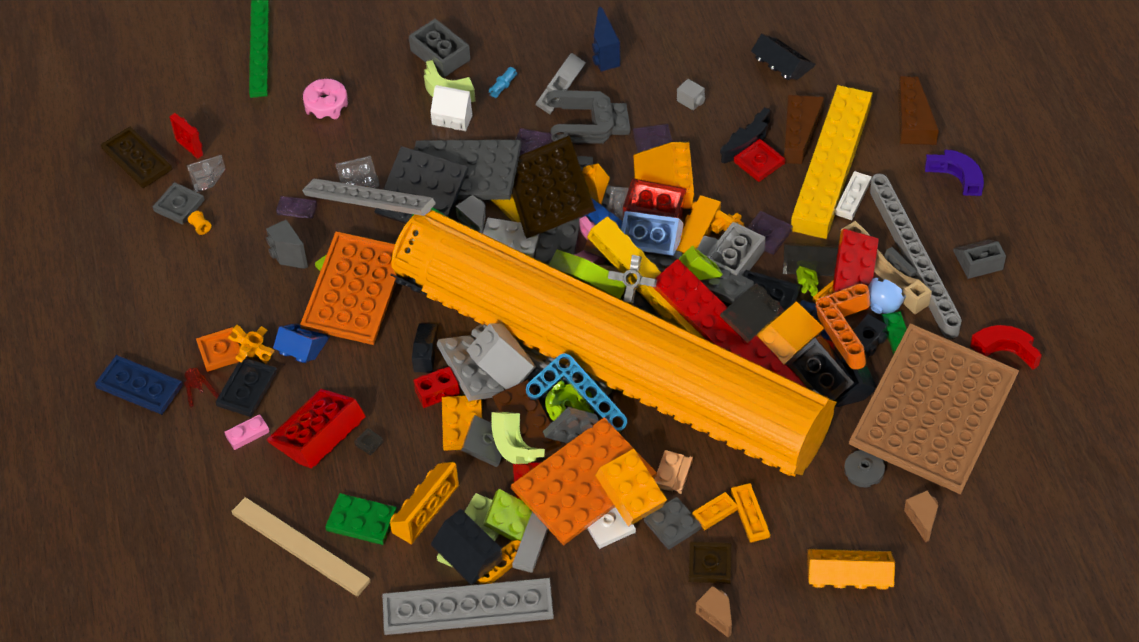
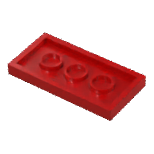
(854, 260)

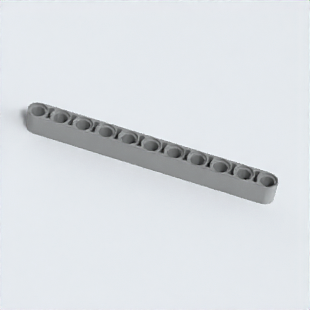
(915, 254)

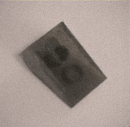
(752, 312)

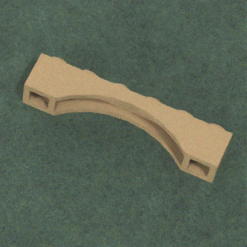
(916, 292)

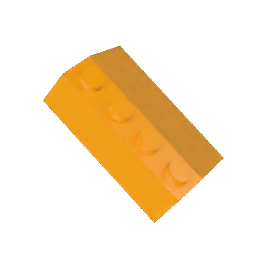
(667, 165)

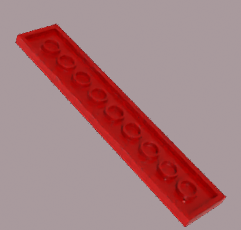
(702, 312)

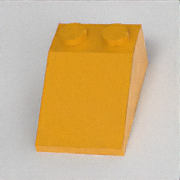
(790, 332)

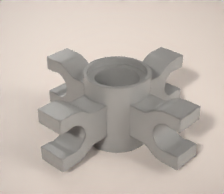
(634, 269)

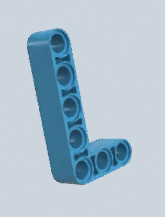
(581, 387)

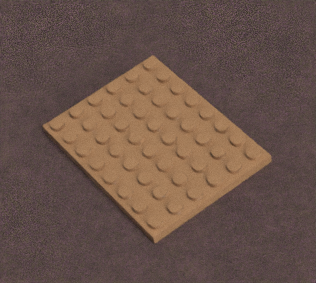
(934, 408)

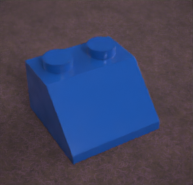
(299, 342)

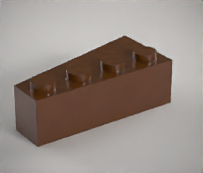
(915, 115)

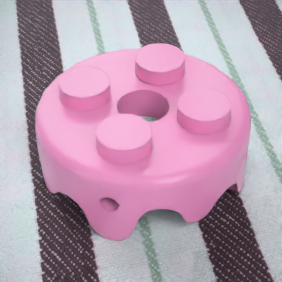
(327, 106)

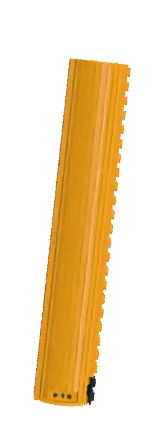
(614, 342)

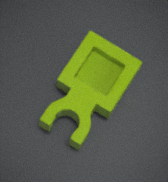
(808, 280)

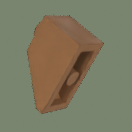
(922, 513)
(715, 609)

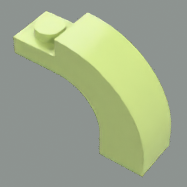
(432, 79)
(509, 440)

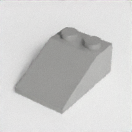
(501, 356)

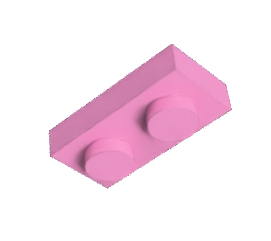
(246, 432)

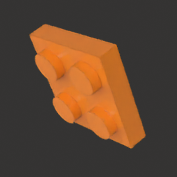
(218, 349)

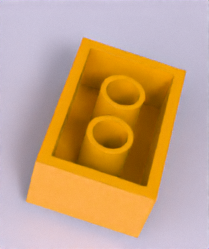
(631, 487)

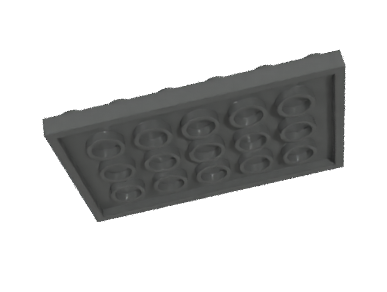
(490, 164)

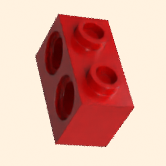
(436, 387)

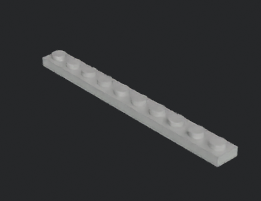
(369, 197)

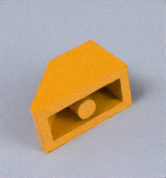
(596, 181)

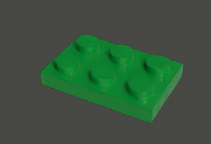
(361, 519)

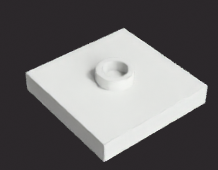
(610, 529)

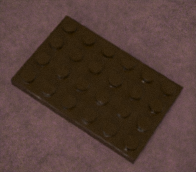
(550, 188)

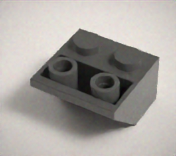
(980, 258)

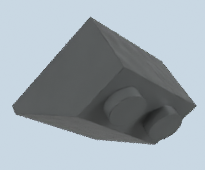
(286, 245)

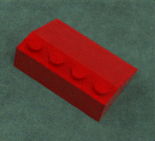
(317, 427)

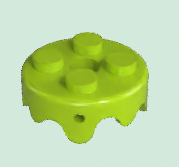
(565, 395)

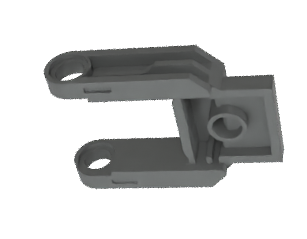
(606, 116)

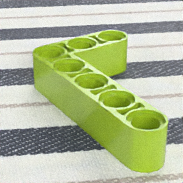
(588, 272)

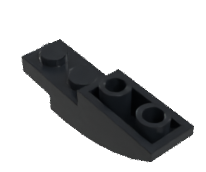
(746, 137)

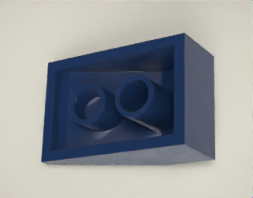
(606, 44)

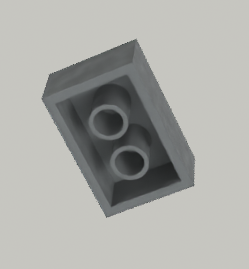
(440, 45)

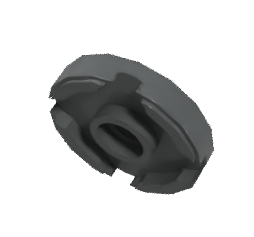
(864, 476)

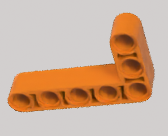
(831, 314)

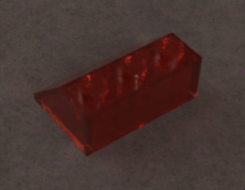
(655, 199)

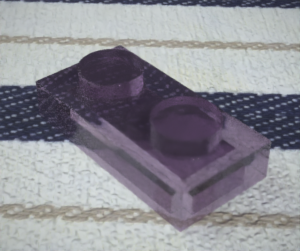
(296, 207)

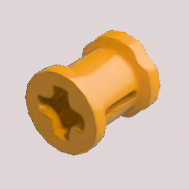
(197, 219)

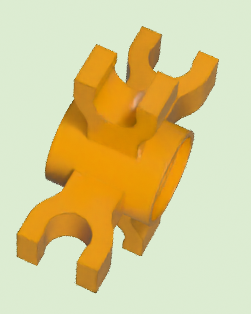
(251, 344)

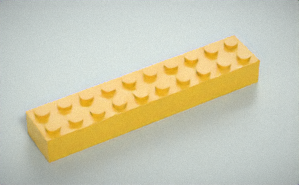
(831, 162)

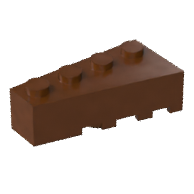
(802, 119)

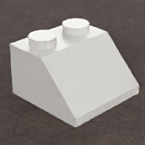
(451, 108)

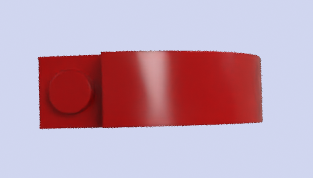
(1006, 339)

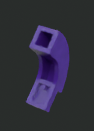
(960, 166)

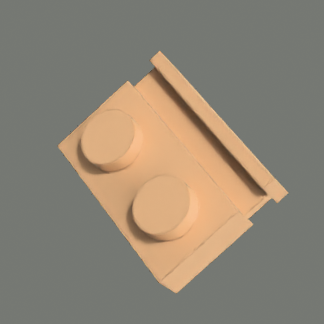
(673, 471)

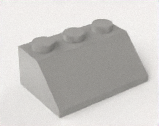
(737, 249)

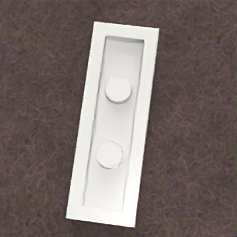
(853, 195)

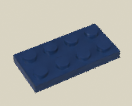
(139, 384)

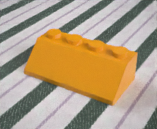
(425, 502)
(851, 568)

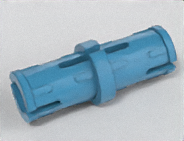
(502, 82)

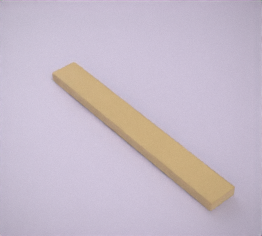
(301, 546)

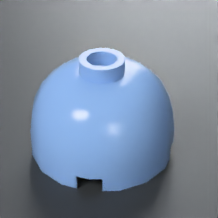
(885, 296)

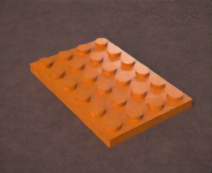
(352, 289)
(565, 487)

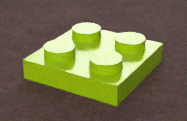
(508, 516)

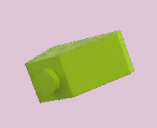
(700, 264)

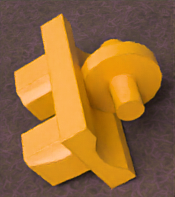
(723, 221)

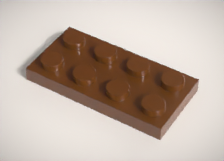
(532, 416)

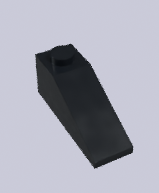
(424, 348)

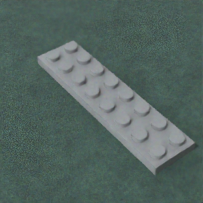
(467, 606)

